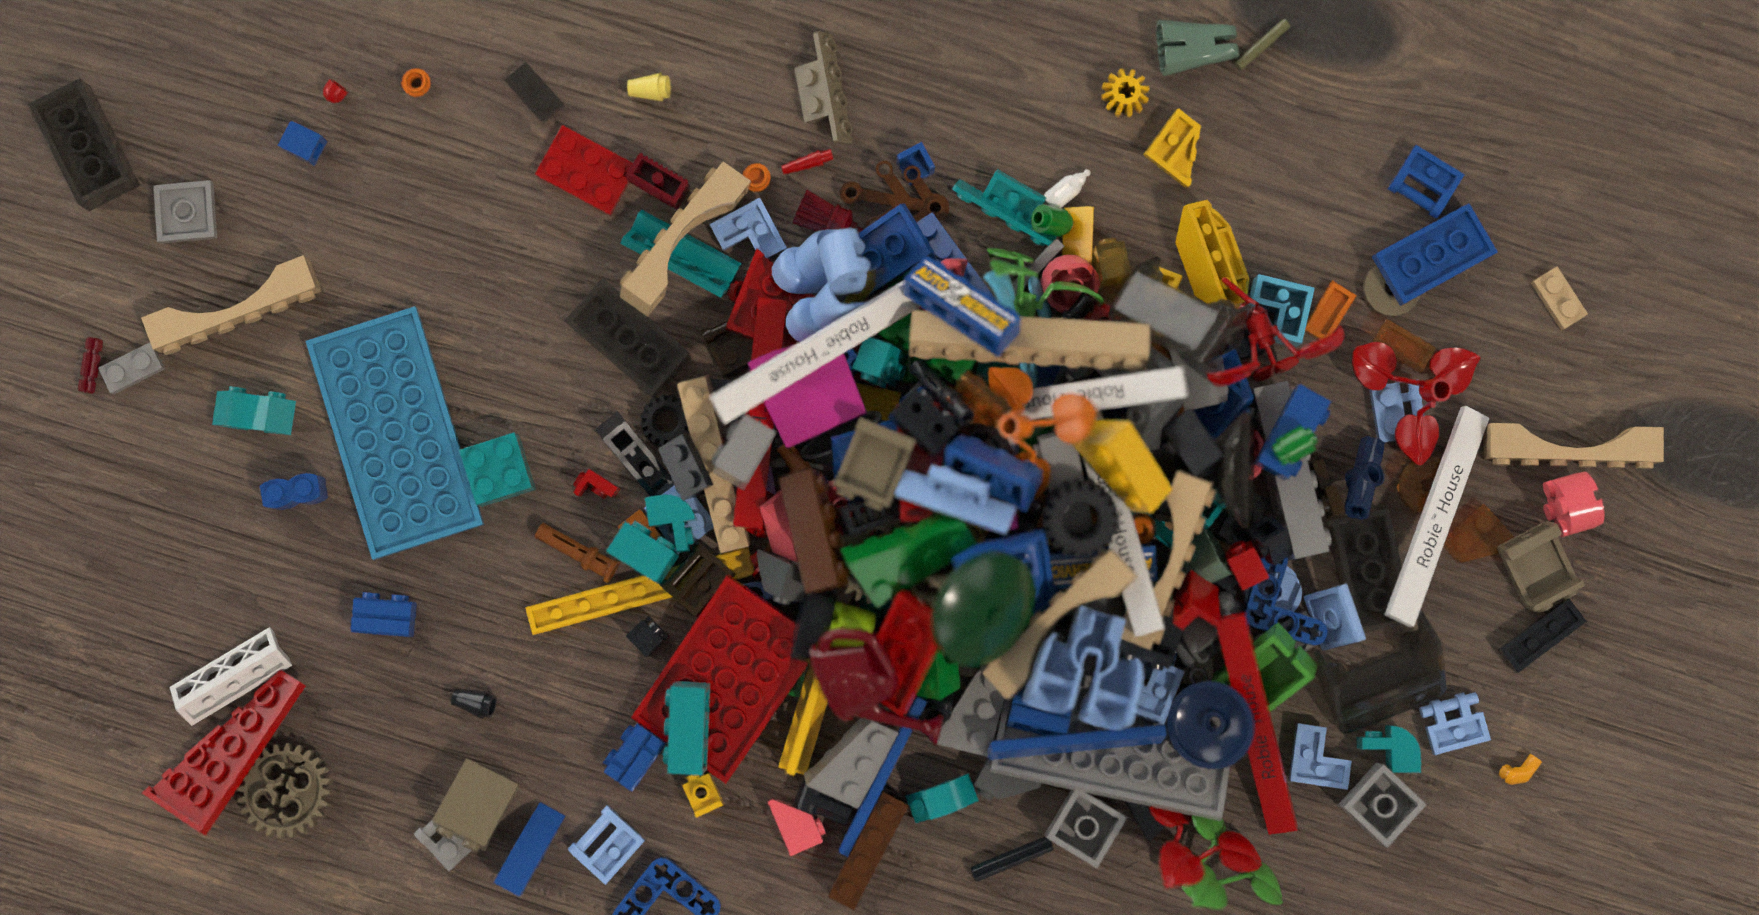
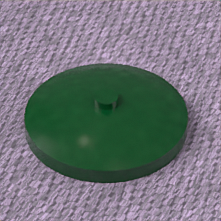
(983, 608)

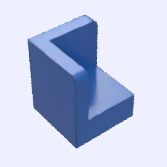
(302, 143)
(915, 156)

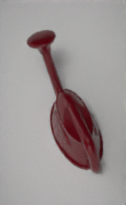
(860, 678)

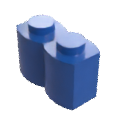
(286, 494)

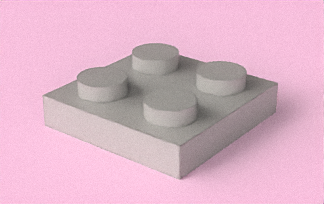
(185, 212)

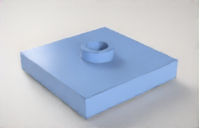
(1338, 613)

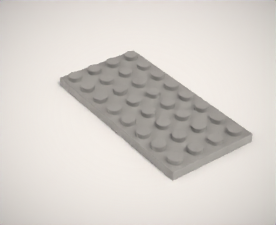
(1137, 774)

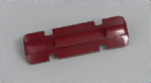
(90, 365)

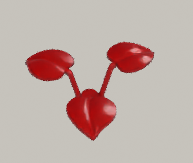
(1263, 334)
(1452, 371)
(1183, 868)

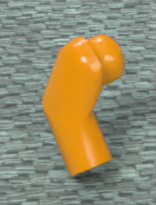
(1520, 774)

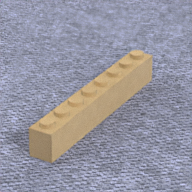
(1040, 342)

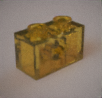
(1111, 262)

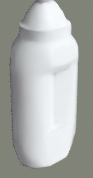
(1065, 189)

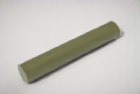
(1262, 44)

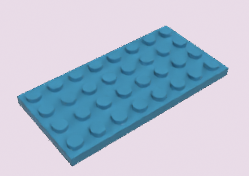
(394, 432)

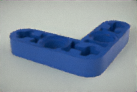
(1273, 613)
(658, 884)

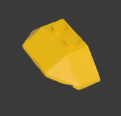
(1210, 254)

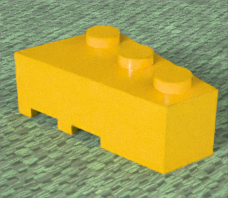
(1125, 464)

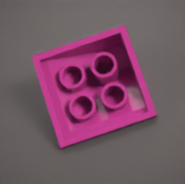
(815, 401)

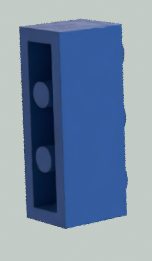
(1302, 409)

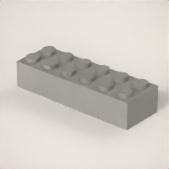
(1292, 499)

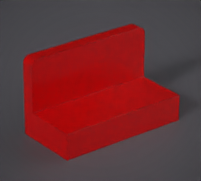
(1196, 598)

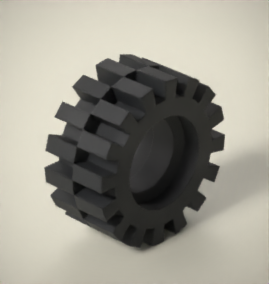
(650, 414)

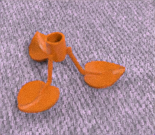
(1071, 412)

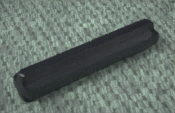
(1011, 858)

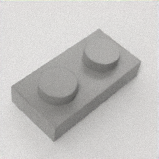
(131, 368)

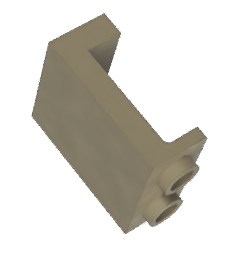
(873, 464)
(1540, 567)
(474, 805)

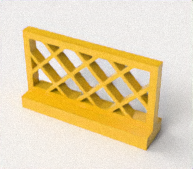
(804, 726)

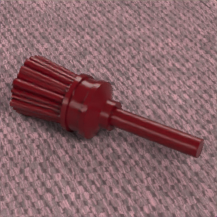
(821, 215)

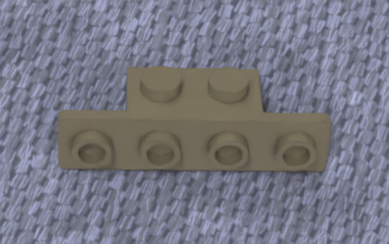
(822, 89)

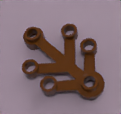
(900, 196)

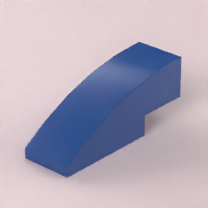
(529, 849)

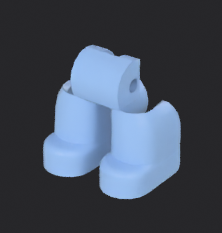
(824, 266)
(1114, 682)

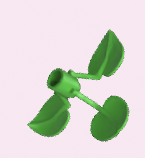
(1026, 302)
(1210, 891)

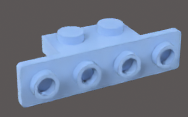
(956, 496)

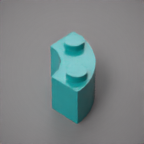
(254, 412)

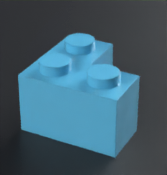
(1288, 302)

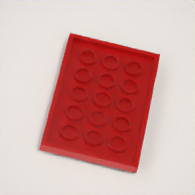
(744, 654)

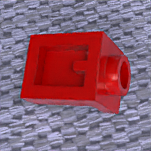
(601, 486)

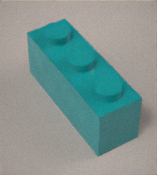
(687, 728)

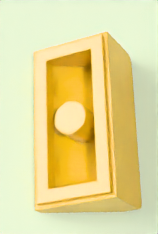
(1080, 238)

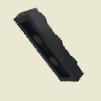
(1542, 635)

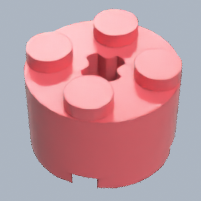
(1573, 503)

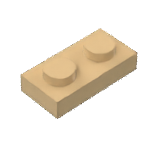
(1559, 298)

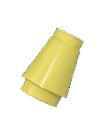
(650, 87)

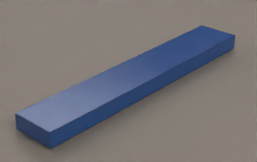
(1076, 742)
(877, 785)

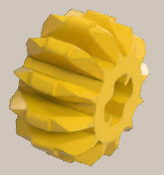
(1131, 85)

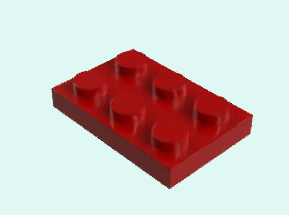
(585, 170)

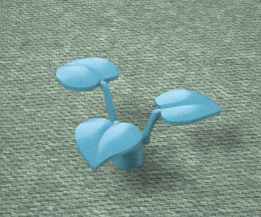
(1005, 294)

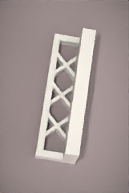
(230, 680)

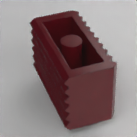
(658, 181)

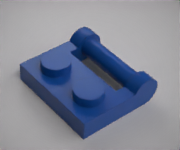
(1432, 174)

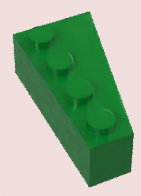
(899, 335)
(907, 555)

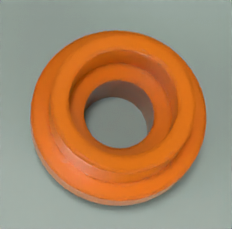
(410, 76)

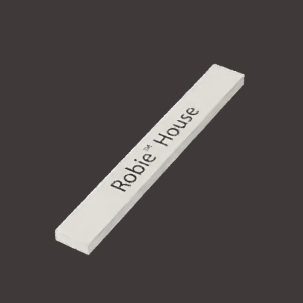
(812, 353)
(1113, 391)
(1437, 516)
(1140, 594)

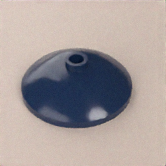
(1196, 735)

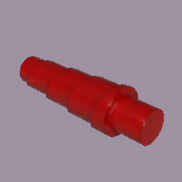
(807, 162)

